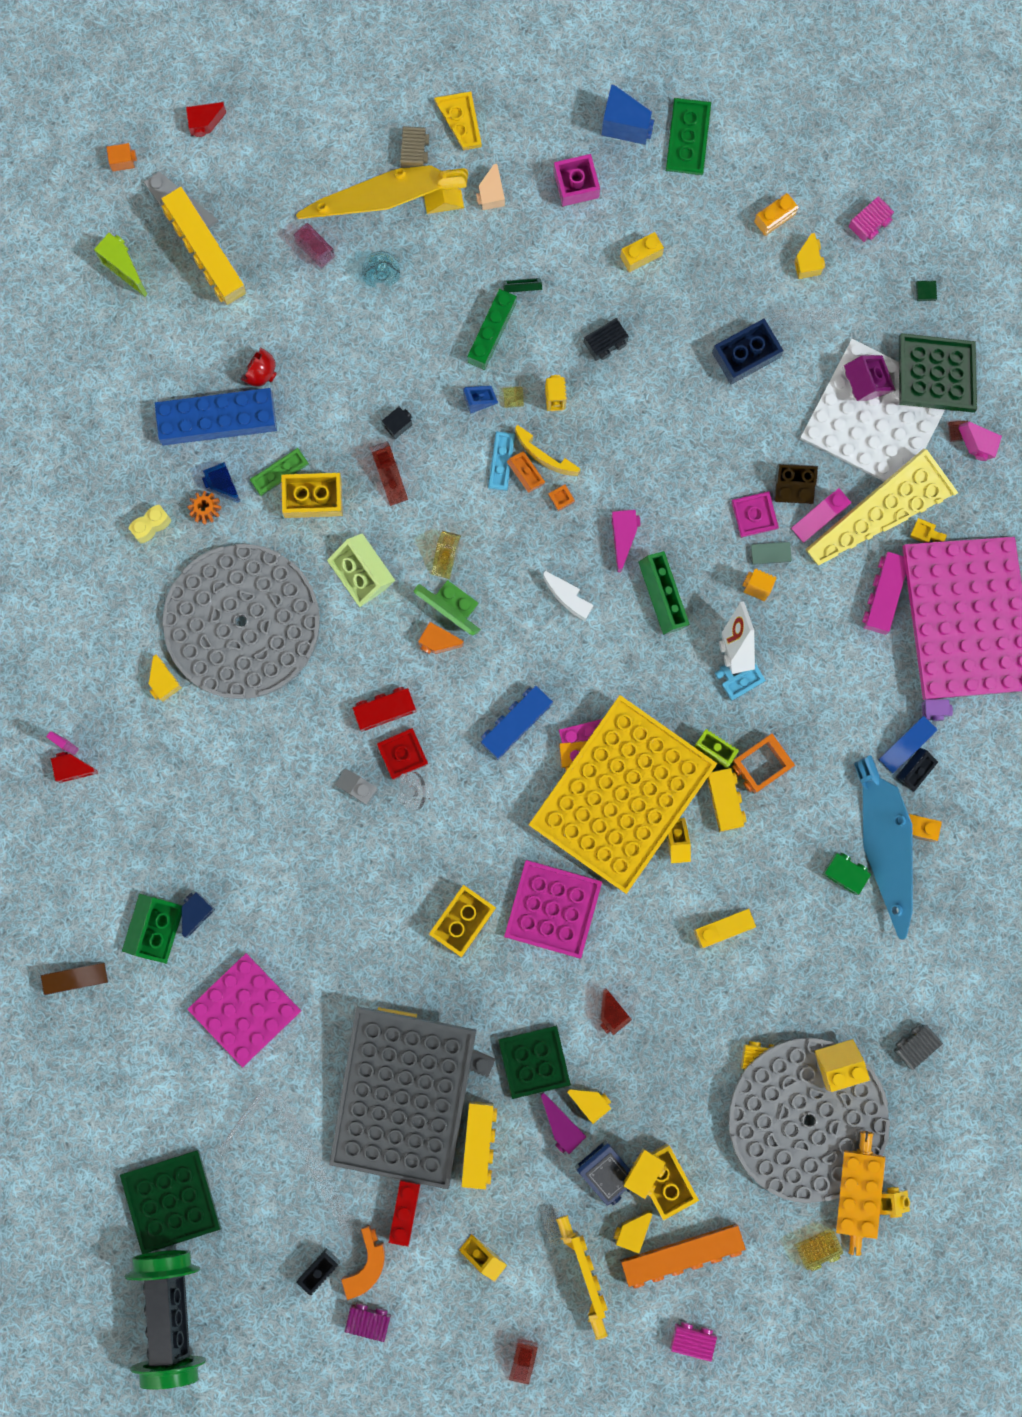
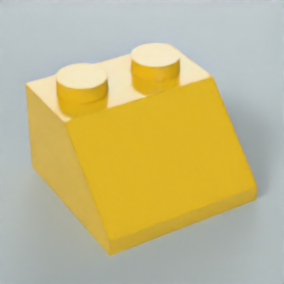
(841, 1065)

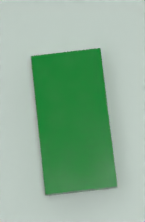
(688, 136)

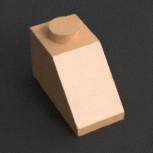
(491, 190)

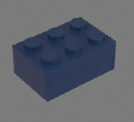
(747, 351)

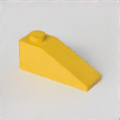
(724, 928)

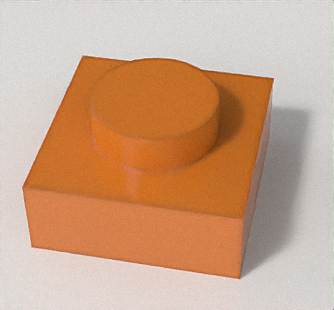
(561, 497)

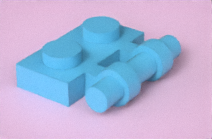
(741, 683)

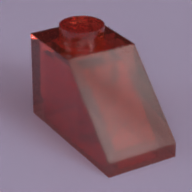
(612, 1014)
(523, 1361)

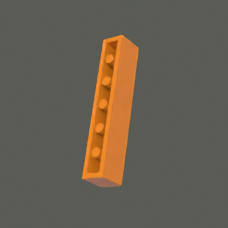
(682, 1255)

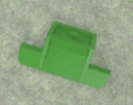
(451, 603)

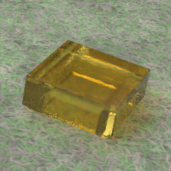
(513, 397)

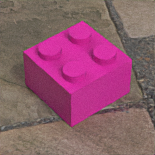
(576, 180)

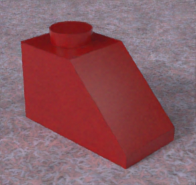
(204, 118)
(68, 768)

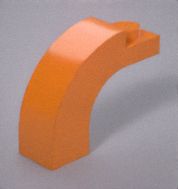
(363, 1280)

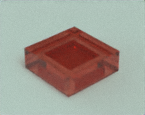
(954, 432)

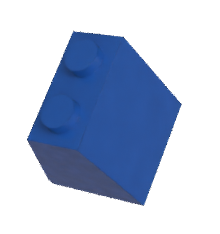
(626, 118)

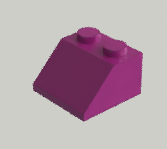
(869, 377)

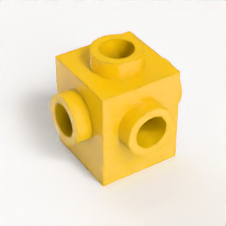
(894, 1202)

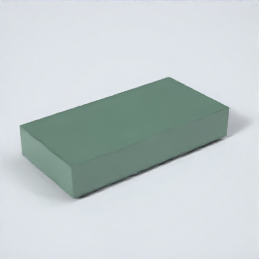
(771, 553)

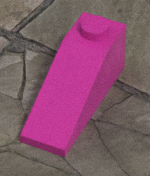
(821, 515)
(624, 530)

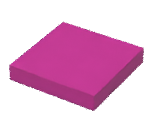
(755, 514)

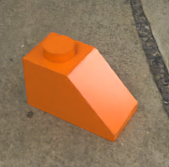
(438, 640)

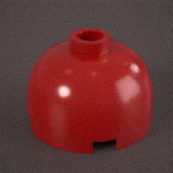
(260, 369)

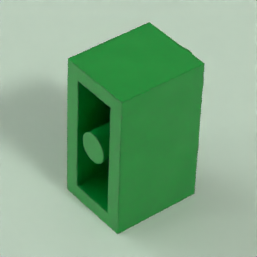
(846, 873)

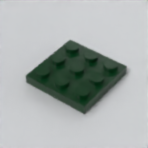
(534, 1062)

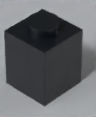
(397, 422)

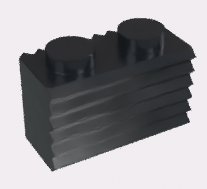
(606, 339)
(318, 1272)

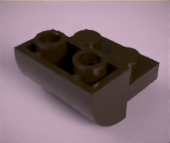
(795, 483)

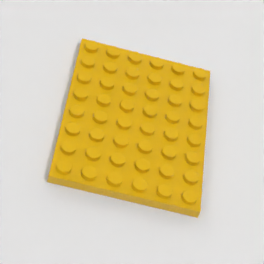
(622, 794)

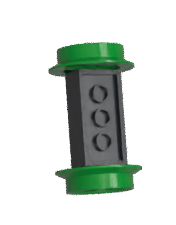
(167, 1320)

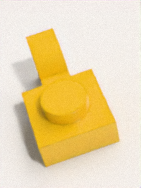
(924, 532)

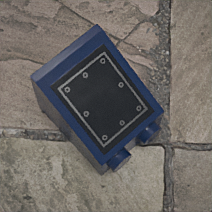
(604, 1173)

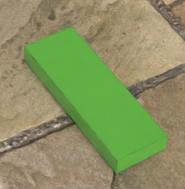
(271, 476)

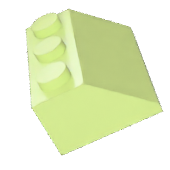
(360, 569)

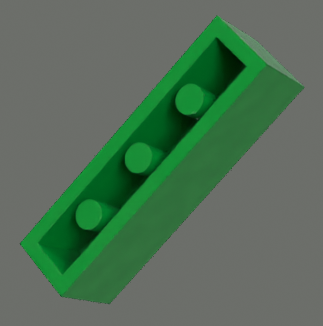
(492, 329)
(663, 593)

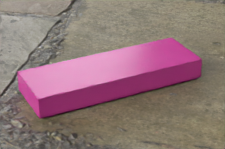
(62, 742)

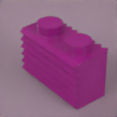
(368, 1322)

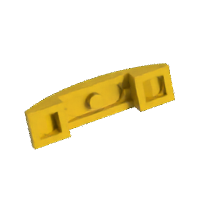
(566, 467)

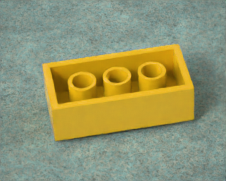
(477, 1145)

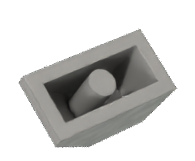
(357, 787)

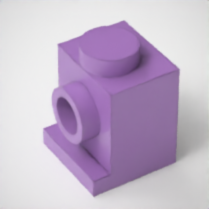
(937, 709)

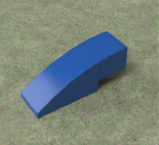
(908, 744)

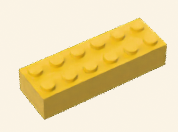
(202, 243)

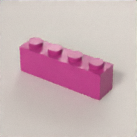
(886, 593)

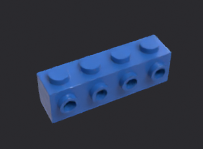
(517, 722)

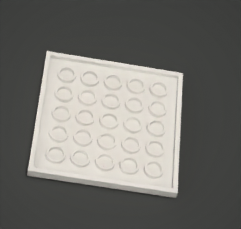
(872, 433)

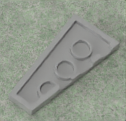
(161, 186)

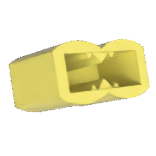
(152, 522)

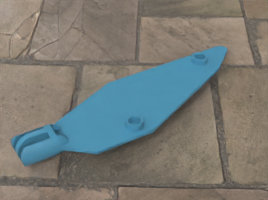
(888, 843)

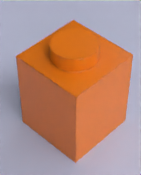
(121, 157)

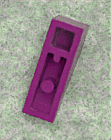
(564, 1130)

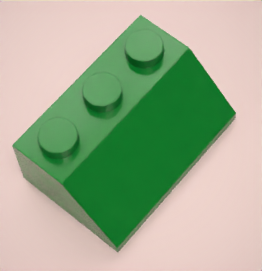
(152, 928)

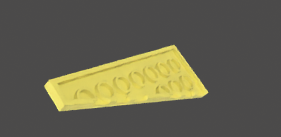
(902, 495)

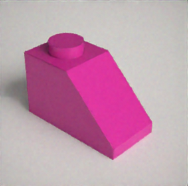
(980, 441)

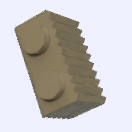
(413, 147)

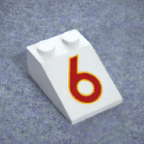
(738, 641)

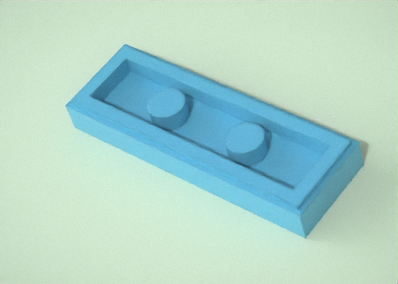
(499, 468)

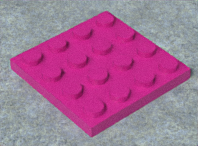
(553, 909)
(244, 1010)

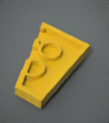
(461, 118)

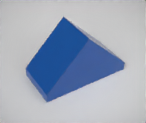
(479, 397)

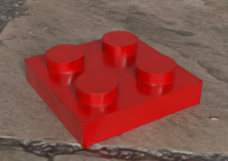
(402, 753)

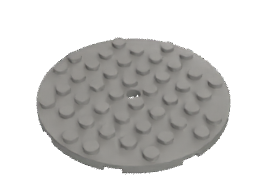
(235, 658)
(770, 1129)

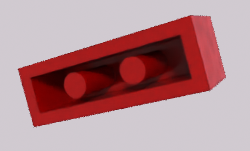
(384, 709)
(404, 1213)

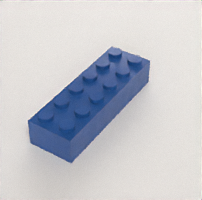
(215, 416)

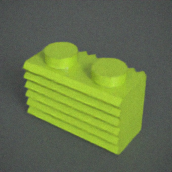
(716, 748)

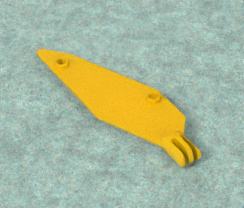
(387, 191)

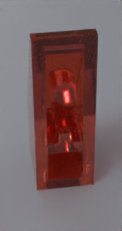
(388, 473)

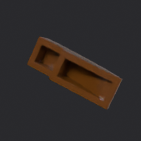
(74, 979)

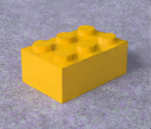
(312, 495)
(462, 921)
(673, 1189)

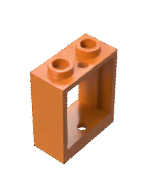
(779, 753)

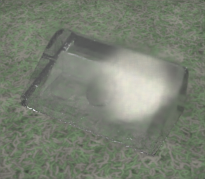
(549, 1214)

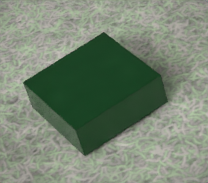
(926, 290)

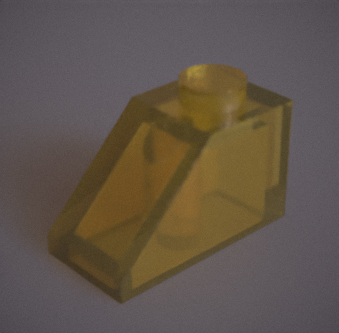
(445, 554)

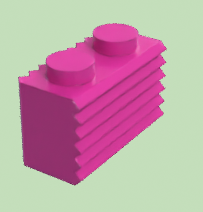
(871, 219)
(693, 1342)

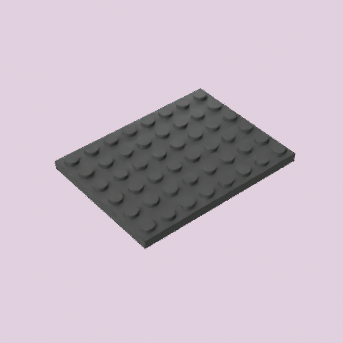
(402, 1097)

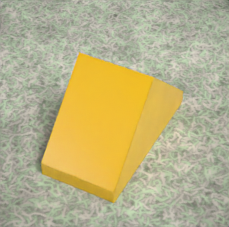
(443, 200)

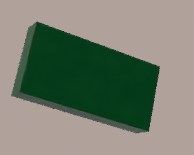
(522, 285)

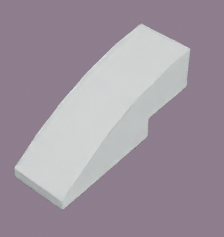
(567, 596)

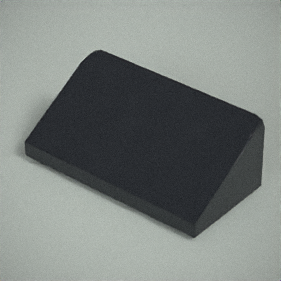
(917, 769)

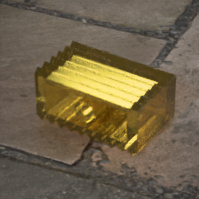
(819, 1250)

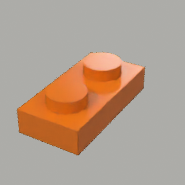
(526, 472)

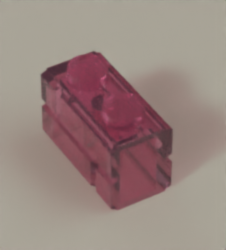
(314, 245)

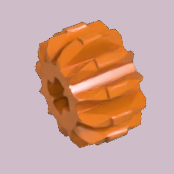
(197, 504)

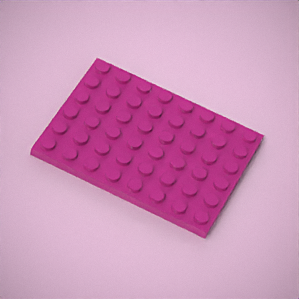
(966, 616)

